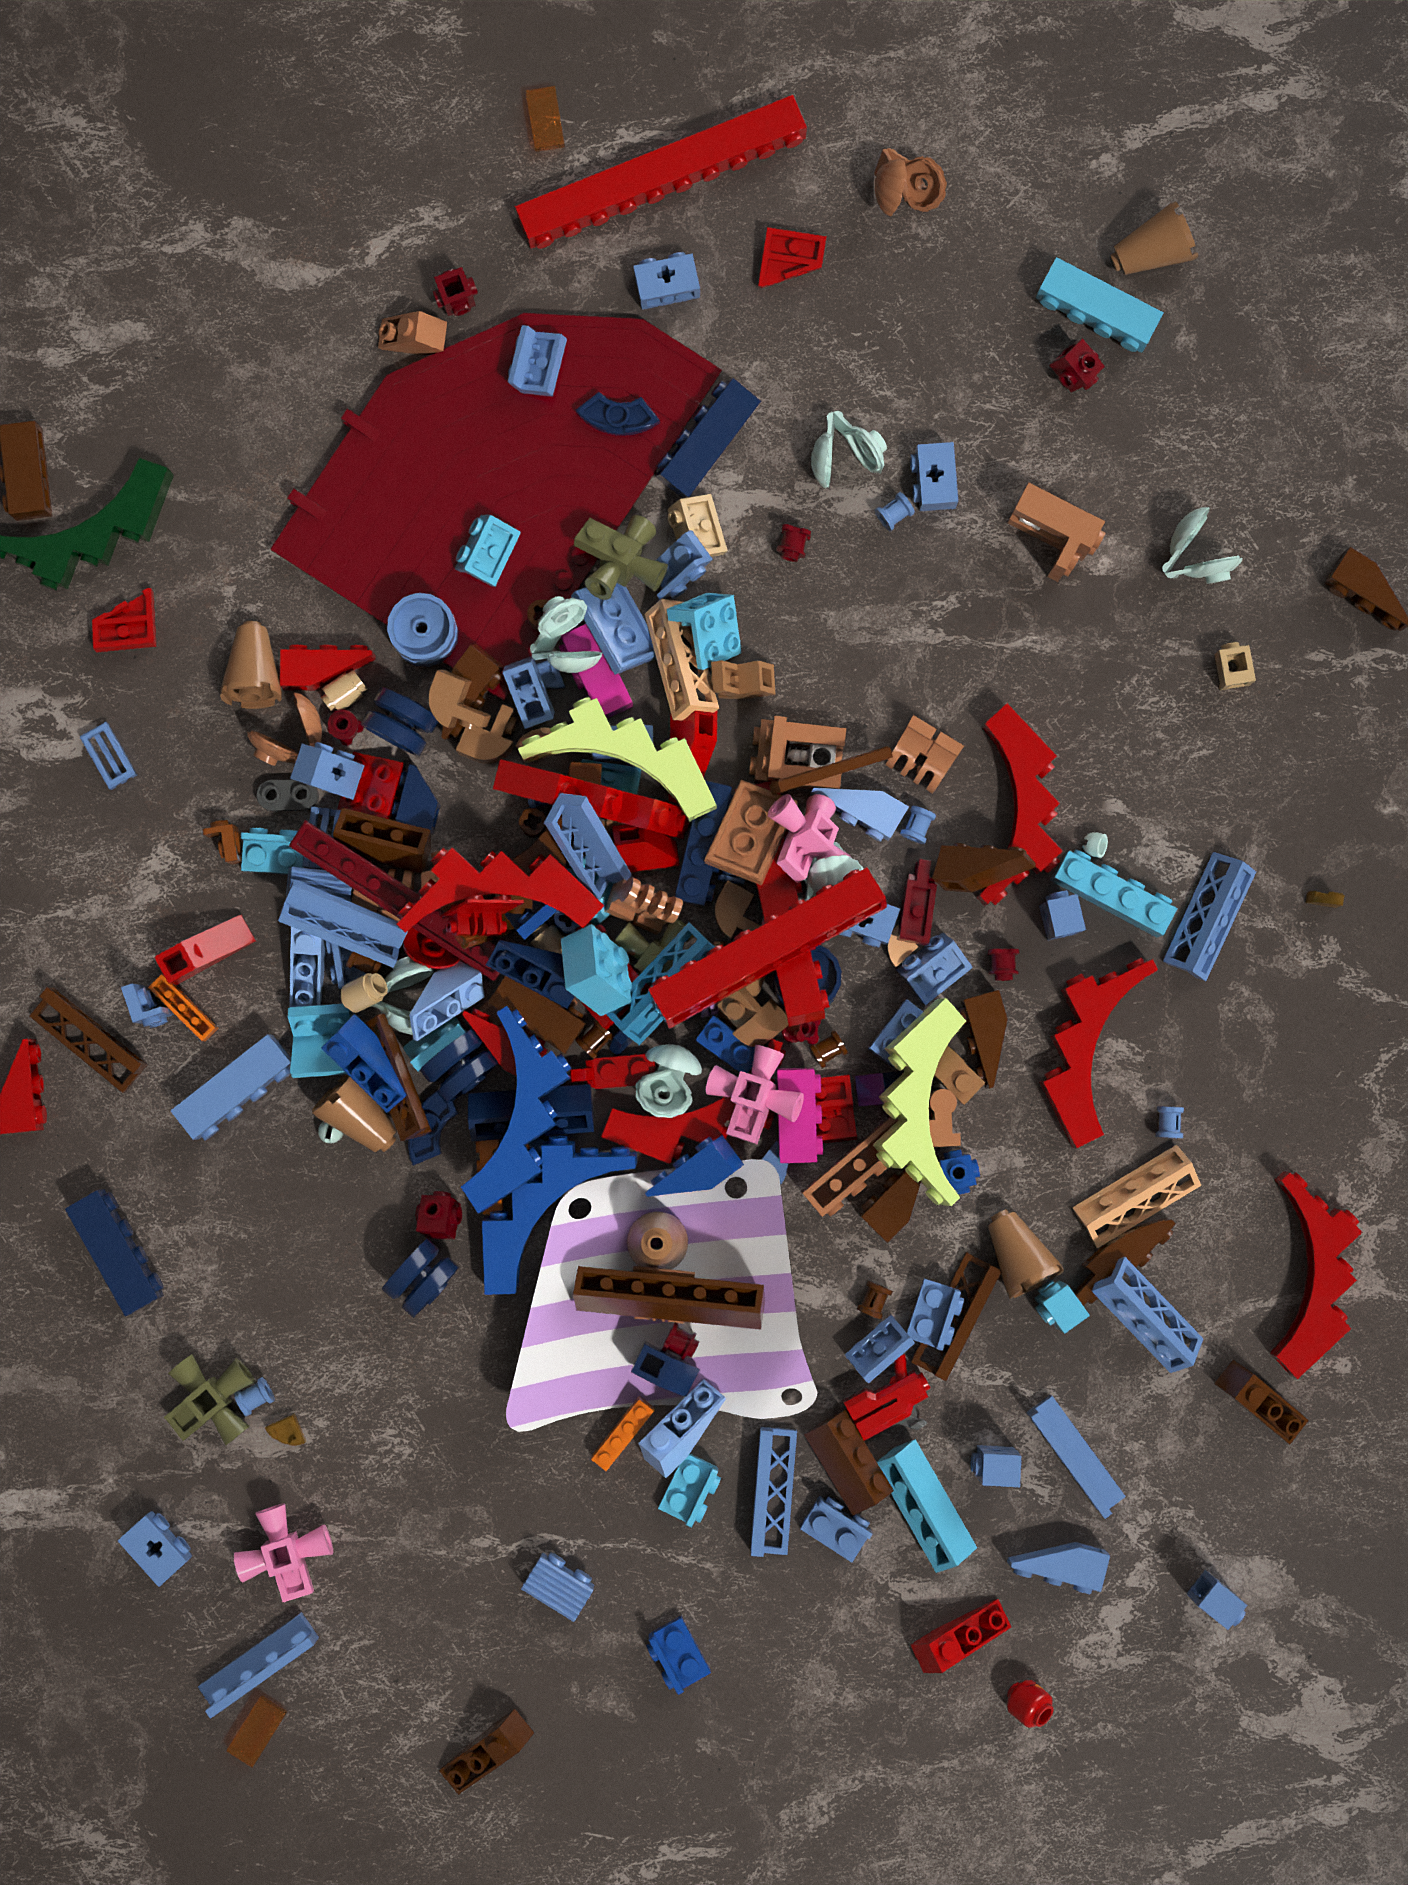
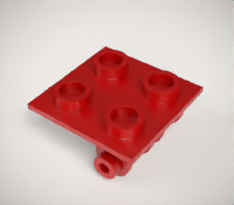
(376, 786)
(479, 916)

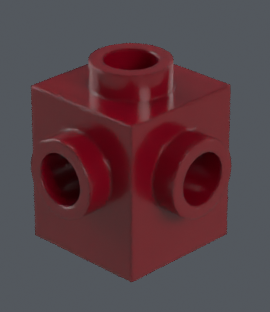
(451, 283)
(1077, 366)
(438, 1216)

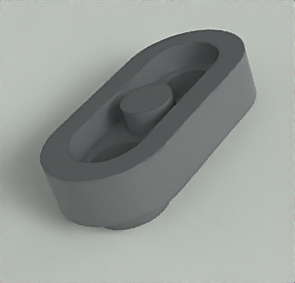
(286, 796)

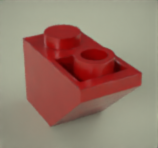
(644, 848)

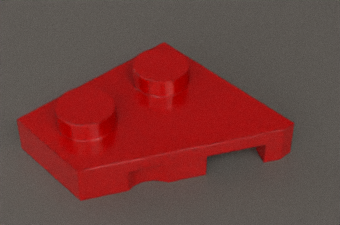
(790, 255)
(127, 625)

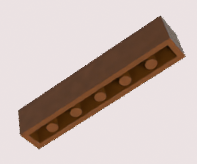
(669, 1297)

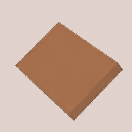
(747, 835)

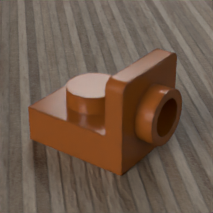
(230, 844)

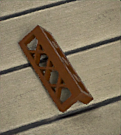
(91, 1030)
(408, 1113)
(967, 1319)

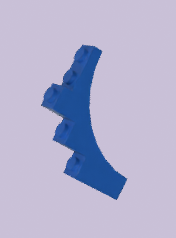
(536, 1076)
(562, 1169)

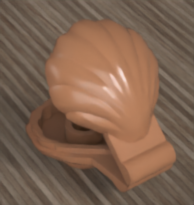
(905, 177)
(271, 750)

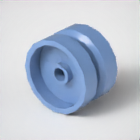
(427, 647)

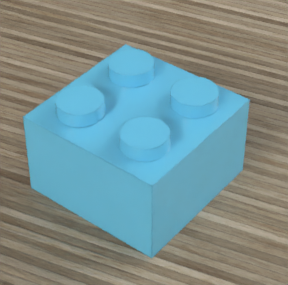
(596, 970)

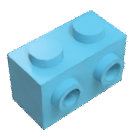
(1060, 1306)

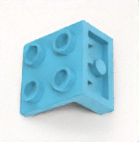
(712, 625)
(310, 1031)

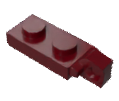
(917, 905)

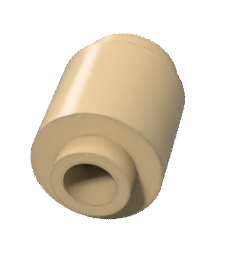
(343, 691)
(547, 938)
(363, 992)

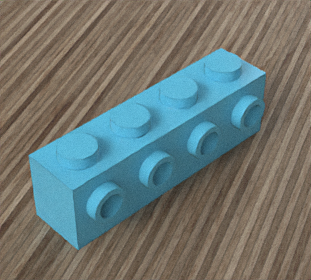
(1098, 305)
(1113, 893)
(926, 1506)

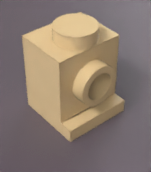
(1242, 658)

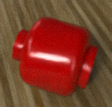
(1029, 1703)

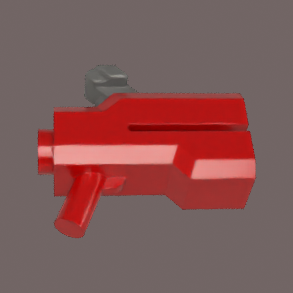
(889, 1404)

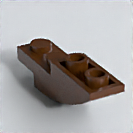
(1133, 1244)

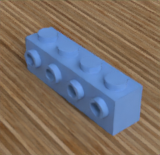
(233, 1087)

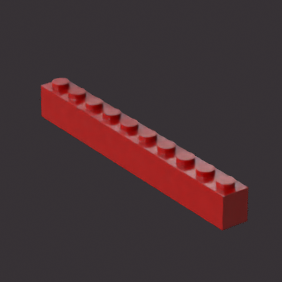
(662, 172)

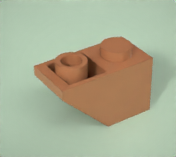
(413, 333)

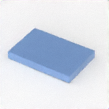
(618, 628)

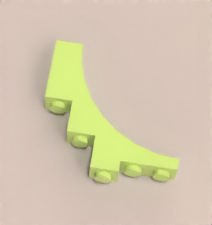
(591, 733)
(909, 1139)

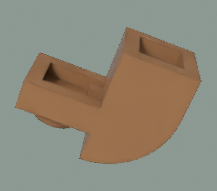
(742, 680)
(447, 701)
(489, 746)
(731, 908)
(753, 1022)
(957, 1076)

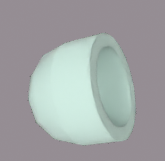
(1096, 844)
(335, 1134)

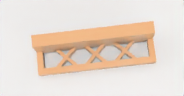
(673, 660)
(1136, 1192)

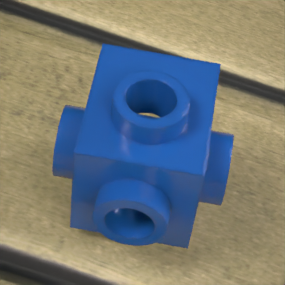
(970, 1167)

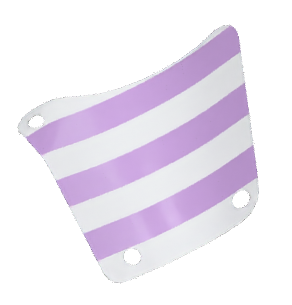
(585, 1359)

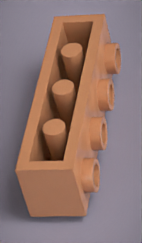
(847, 1173)

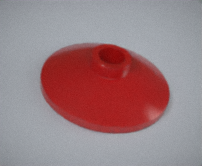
(427, 952)

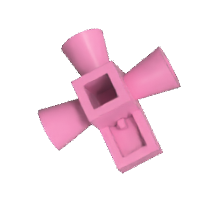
(807, 835)
(754, 1095)
(284, 1554)

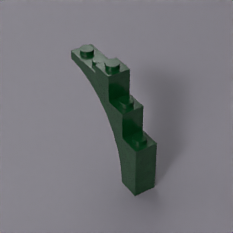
(130, 512)

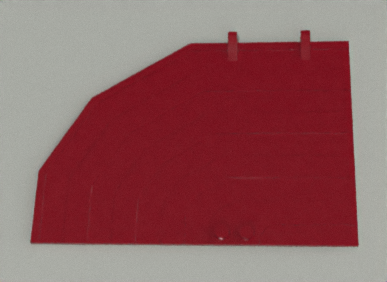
(463, 444)

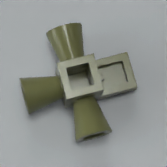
(619, 556)
(638, 947)
(208, 1399)

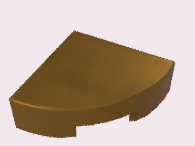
(1331, 899)
(287, 1431)

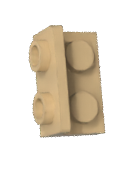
(701, 517)

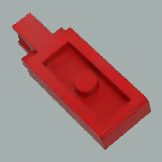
(614, 1071)

